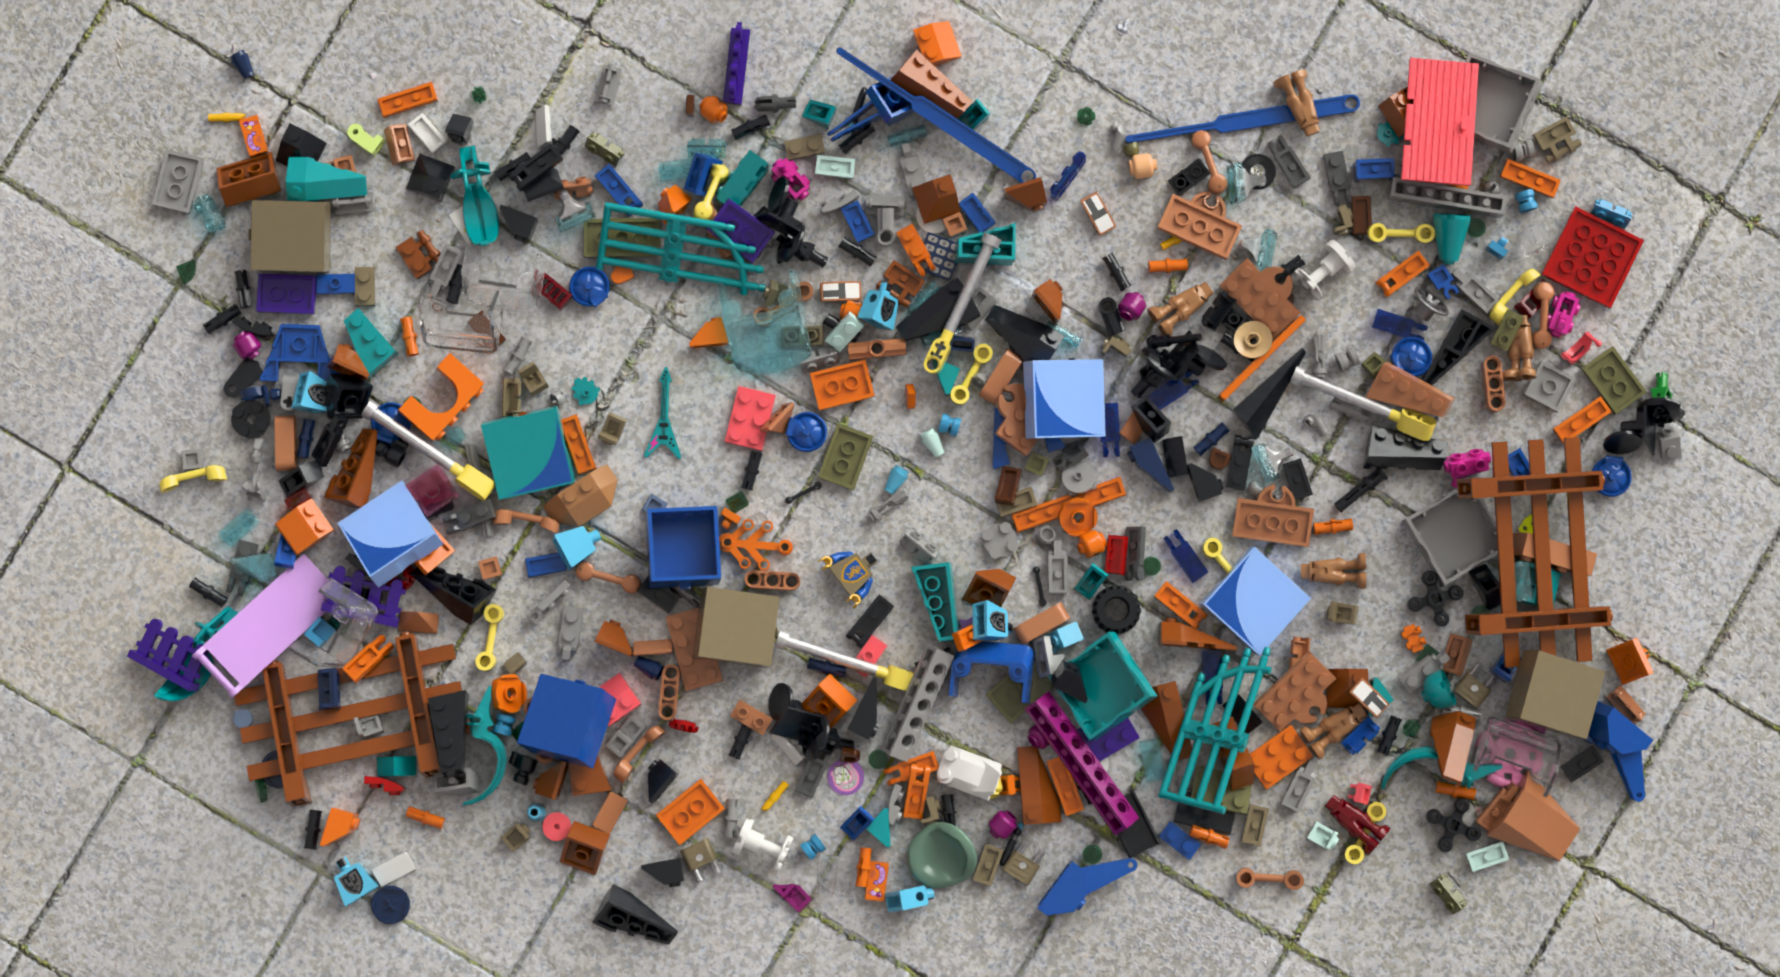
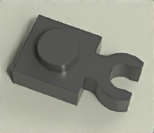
(1072, 454)

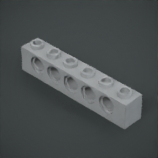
(1447, 197)
(909, 707)

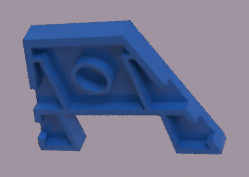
(300, 345)
(1000, 455)

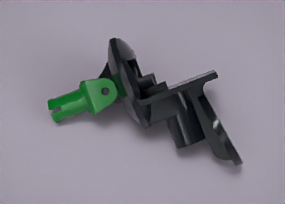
(1659, 410)

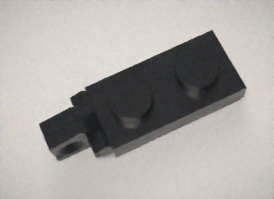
(328, 440)

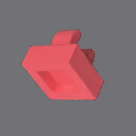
(1362, 793)

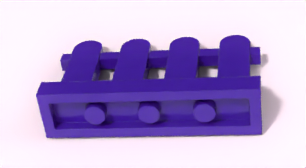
(736, 65)
(357, 581)
(156, 663)

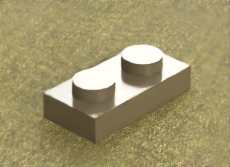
(804, 147)
(364, 286)
(1024, 500)
(1255, 825)
(988, 864)

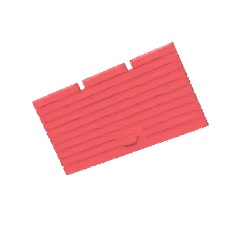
(1440, 121)

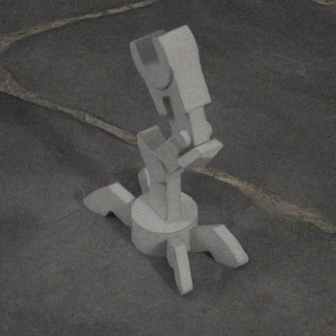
(255, 490)

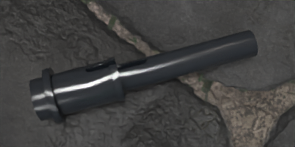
(1167, 340)

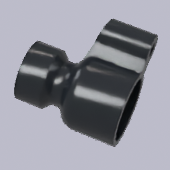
(393, 455)
(525, 766)

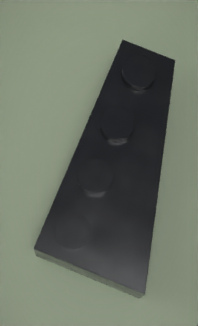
(1396, 449)

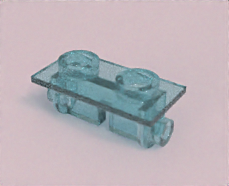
(716, 147)
(674, 169)
(204, 206)
(238, 527)
(1523, 581)

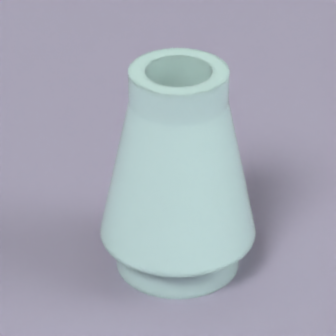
(932, 442)

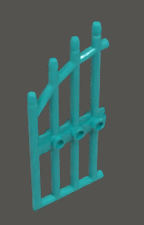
(673, 247)
(1214, 735)

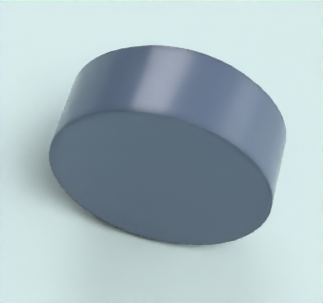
(243, 718)

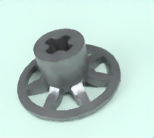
(1426, 307)

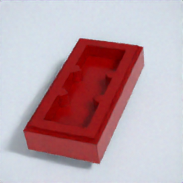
(1116, 554)

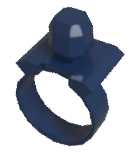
(260, 392)

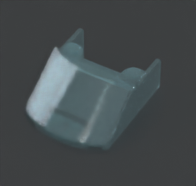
(769, 339)

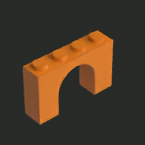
(432, 423)

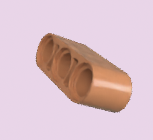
(1496, 375)
(1001, 376)
(285, 442)
(782, 578)
(1041, 623)
(665, 683)

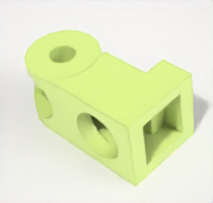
(364, 140)

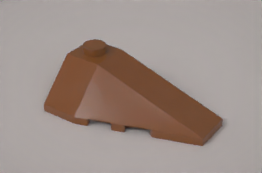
(354, 480)
(1180, 635)
(1166, 717)
(1452, 742)
(1037, 792)

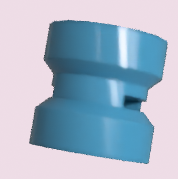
(1526, 200)
(945, 423)
(500, 727)
(816, 843)

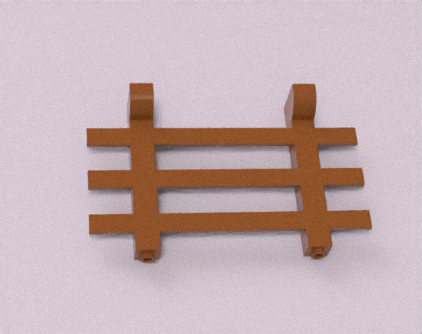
(1538, 485)
(284, 725)

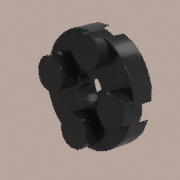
(260, 424)

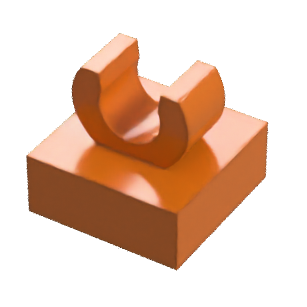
(729, 518)
(1008, 785)

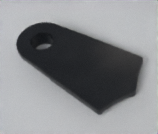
(243, 377)

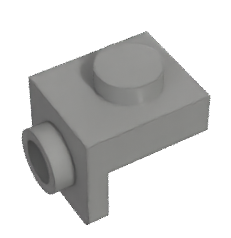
(1669, 444)
(367, 726)

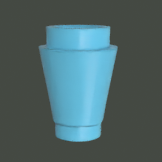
(896, 478)
(541, 812)

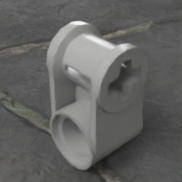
(288, 390)

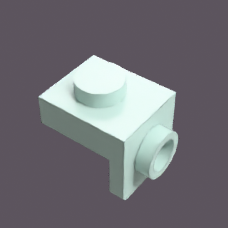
(1323, 836)

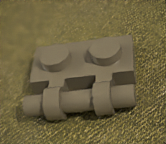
(1553, 134)

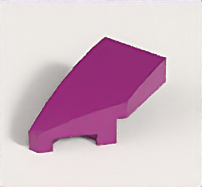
(794, 895)

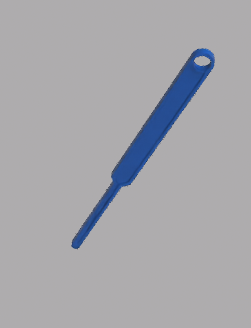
(1251, 119)
(948, 123)

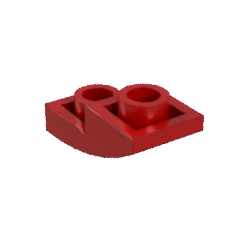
(389, 786)

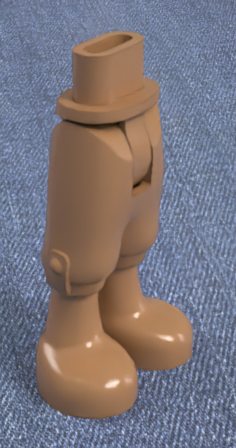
(1302, 105)
(1185, 304)
(1521, 347)
(1331, 571)
(1337, 727)

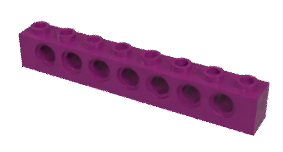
(1082, 763)

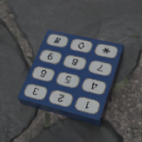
(942, 255)

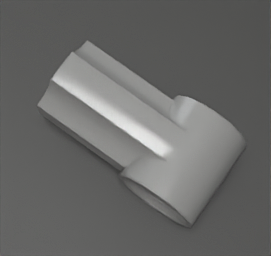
(885, 223)

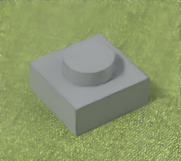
(192, 459)

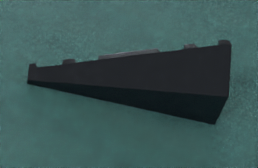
(1462, 337)
(1259, 405)

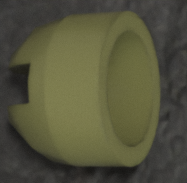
(1131, 149)

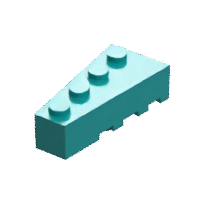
(938, 593)

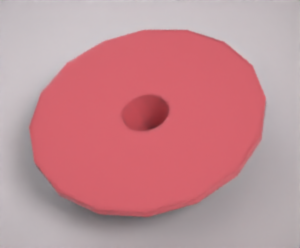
(556, 826)

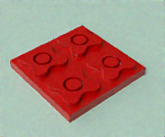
(1592, 257)

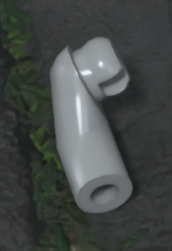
(1119, 136)
(1316, 422)
(1255, 489)

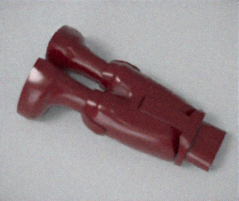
(1353, 819)

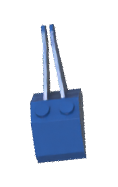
(889, 106)
(1624, 742)
(1076, 882)

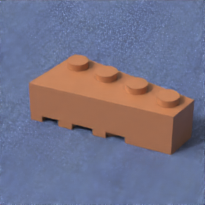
(1405, 390)
(1559, 553)

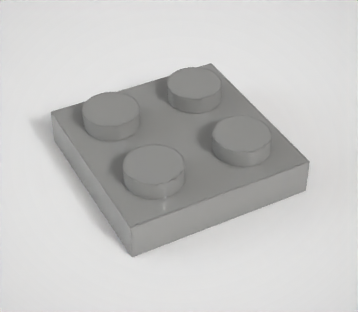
(1549, 386)

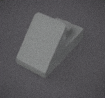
(1045, 660)

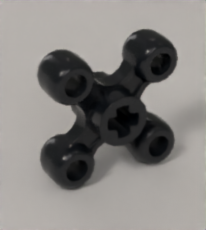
(1432, 590)
(1460, 828)

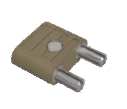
(1472, 689)
(699, 855)
(1021, 866)

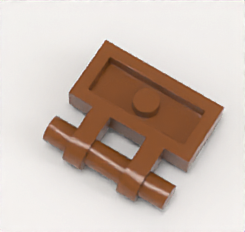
(414, 257)
(904, 279)

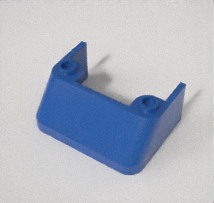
(1018, 658)

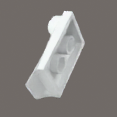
(969, 772)

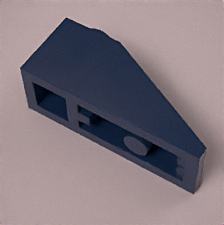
(1148, 460)

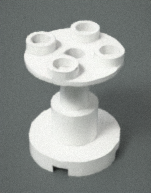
(1329, 265)
(755, 841)

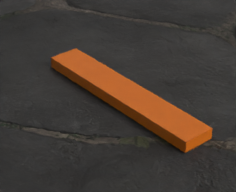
(1258, 361)
(1050, 510)

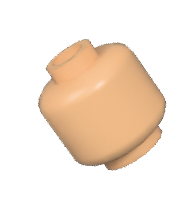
(1142, 166)

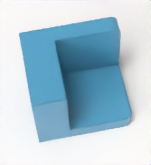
(319, 632)

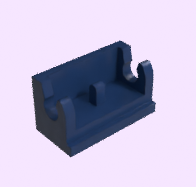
(329, 689)

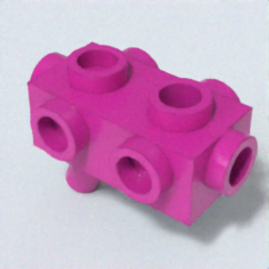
(789, 170)
(1561, 320)
(1465, 464)

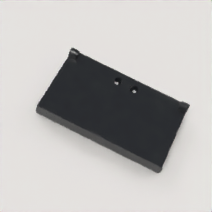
(1203, 818)
(1140, 834)

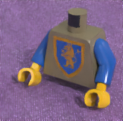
(851, 573)

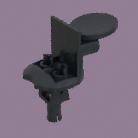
(781, 220)
(1174, 364)
(806, 727)

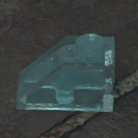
(256, 566)

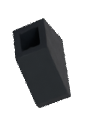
(459, 128)

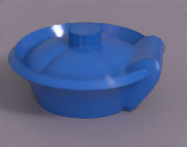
(589, 286)
(1412, 356)
(806, 431)
(383, 433)
(1616, 475)

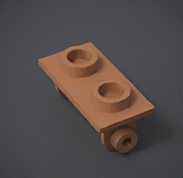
(580, 187)
(1299, 648)
(1626, 705)
(751, 717)

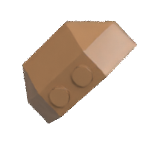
(583, 498)

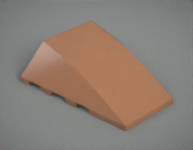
(1536, 822)

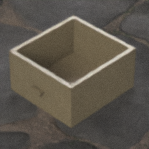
(290, 235)
(736, 627)
(1555, 694)

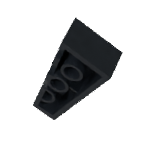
(450, 732)

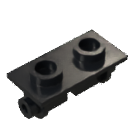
(1214, 316)

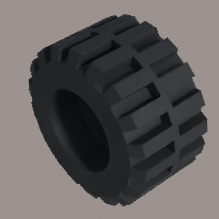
(1128, 597)

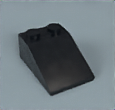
(865, 717)

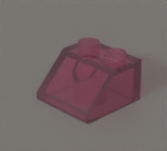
(432, 490)

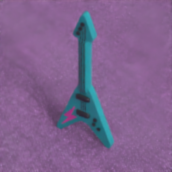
(663, 432)

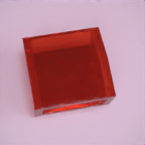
(303, 491)

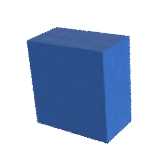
(683, 547)
(566, 720)

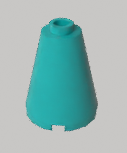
(1450, 235)

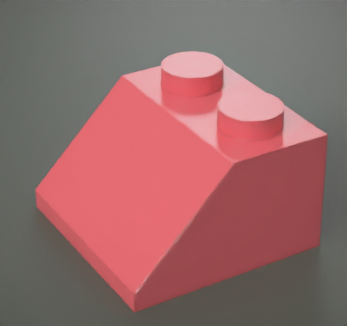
(625, 698)

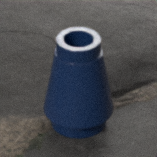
(242, 63)
(649, 667)

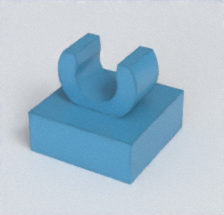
(1498, 249)

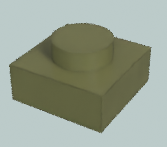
(1036, 464)

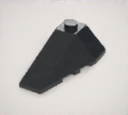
(935, 311)
(1025, 336)
(459, 595)
(627, 913)

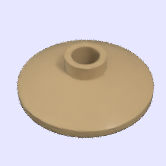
(1249, 331)

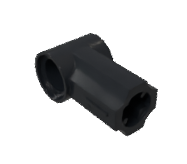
(1112, 318)

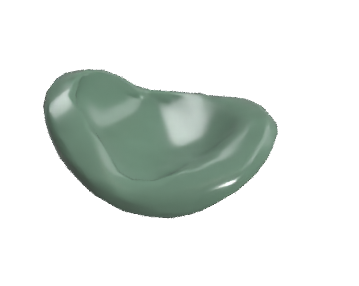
(941, 856)

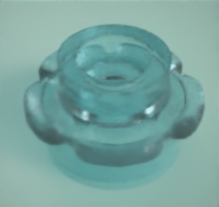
(450, 435)

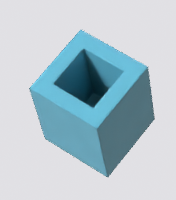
(1066, 636)

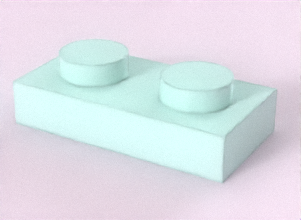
(835, 167)
(844, 331)
(1487, 856)

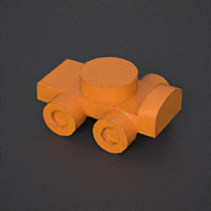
(1411, 634)

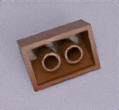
(248, 179)

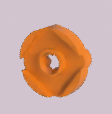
(1074, 506)
(499, 693)

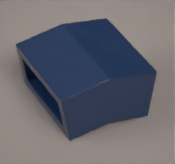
(963, 339)

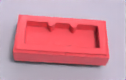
(871, 651)

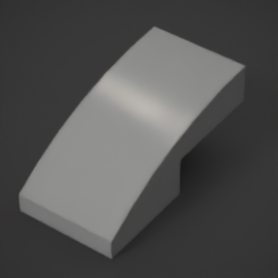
(626, 735)

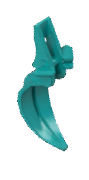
(478, 206)
(172, 692)
(479, 730)
(1428, 752)

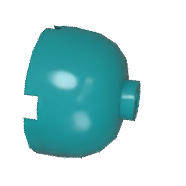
(1438, 690)

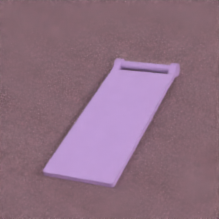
(266, 625)

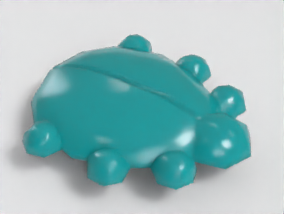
(1387, 135)
(585, 391)

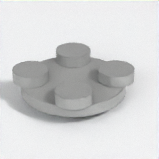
(1079, 478)
(1000, 540)

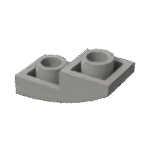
(833, 205)
(894, 811)

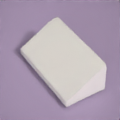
(543, 126)
(790, 748)
(394, 869)

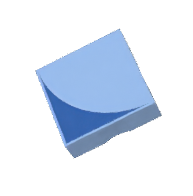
(1064, 398)
(390, 534)
(1255, 600)

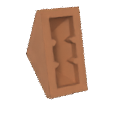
(779, 420)
(418, 622)

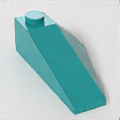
(317, 181)

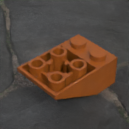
(1395, 110)

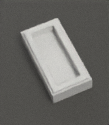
(427, 133)

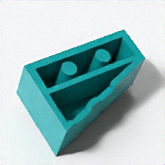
(743, 179)
(968, 247)
(369, 342)

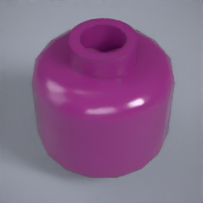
(1131, 306)
(246, 345)
(1036, 738)
(1002, 824)

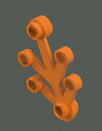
(752, 544)

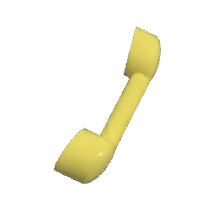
(703, 209)
(1377, 232)
(1499, 309)
(982, 355)
(213, 473)
(1214, 551)
(493, 614)
(1377, 812)

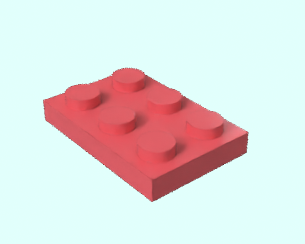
(749, 414)

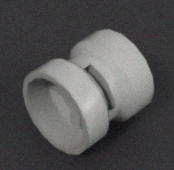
(1524, 150)
(1347, 359)

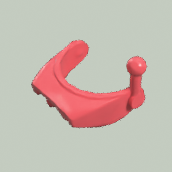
(1585, 341)

